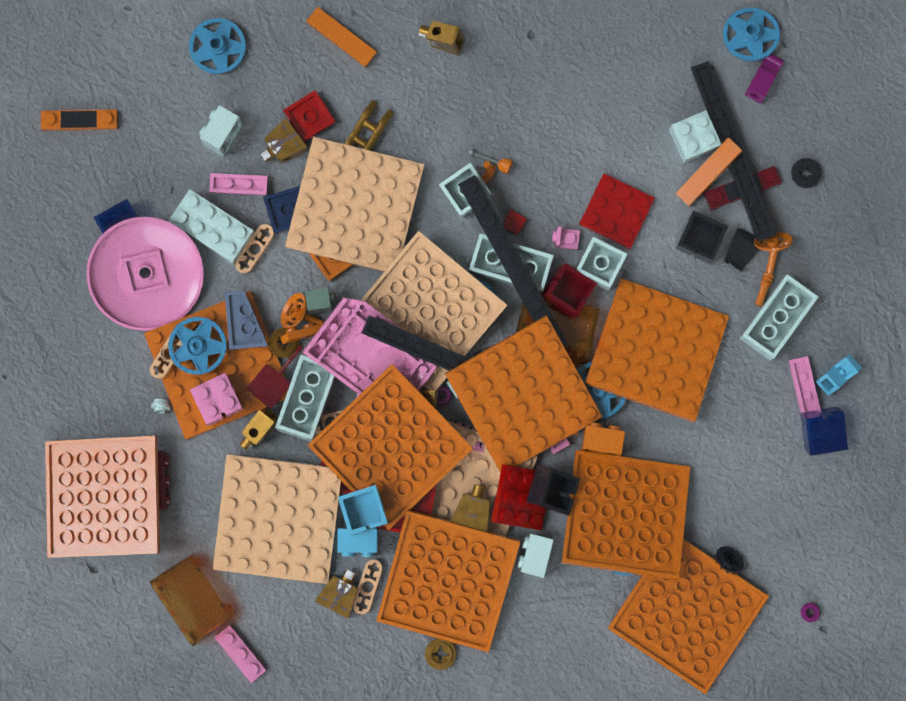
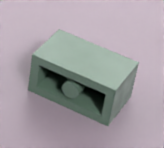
(320, 301)

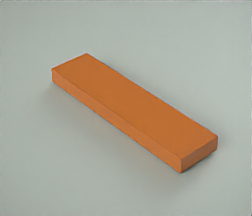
(341, 37)
(709, 172)

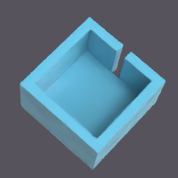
(363, 509)
(363, 543)

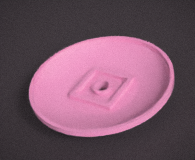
(139, 300)

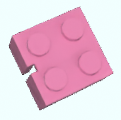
(216, 398)

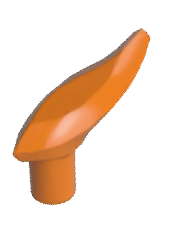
(490, 170)

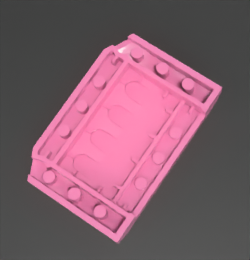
(357, 357)

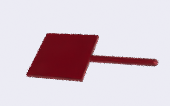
(270, 385)

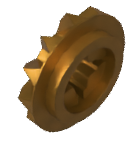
(277, 348)
(433, 660)

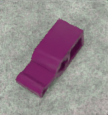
(764, 78)

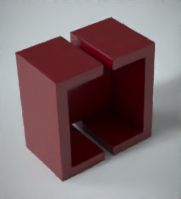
(566, 289)

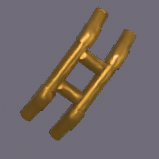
(376, 129)

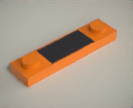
(79, 120)

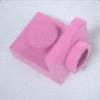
(566, 238)

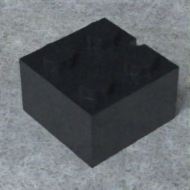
(701, 237)
(548, 485)

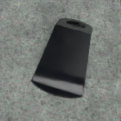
(741, 249)

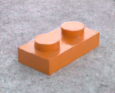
(293, 334)

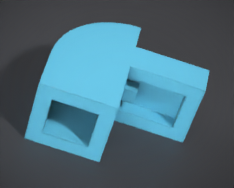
(838, 374)

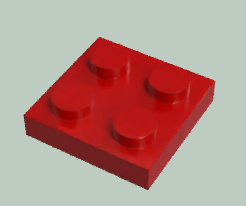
(309, 116)

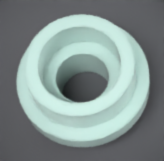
(160, 406)

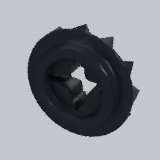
(812, 167)
(734, 558)

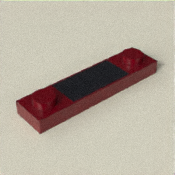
(728, 193)

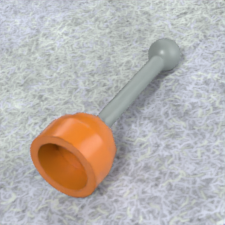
(504, 164)

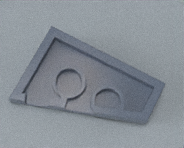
(242, 323)

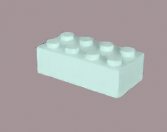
(211, 226)
(487, 264)
(778, 317)
(305, 400)

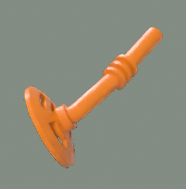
(774, 246)
(296, 312)

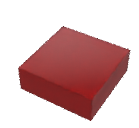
(514, 222)

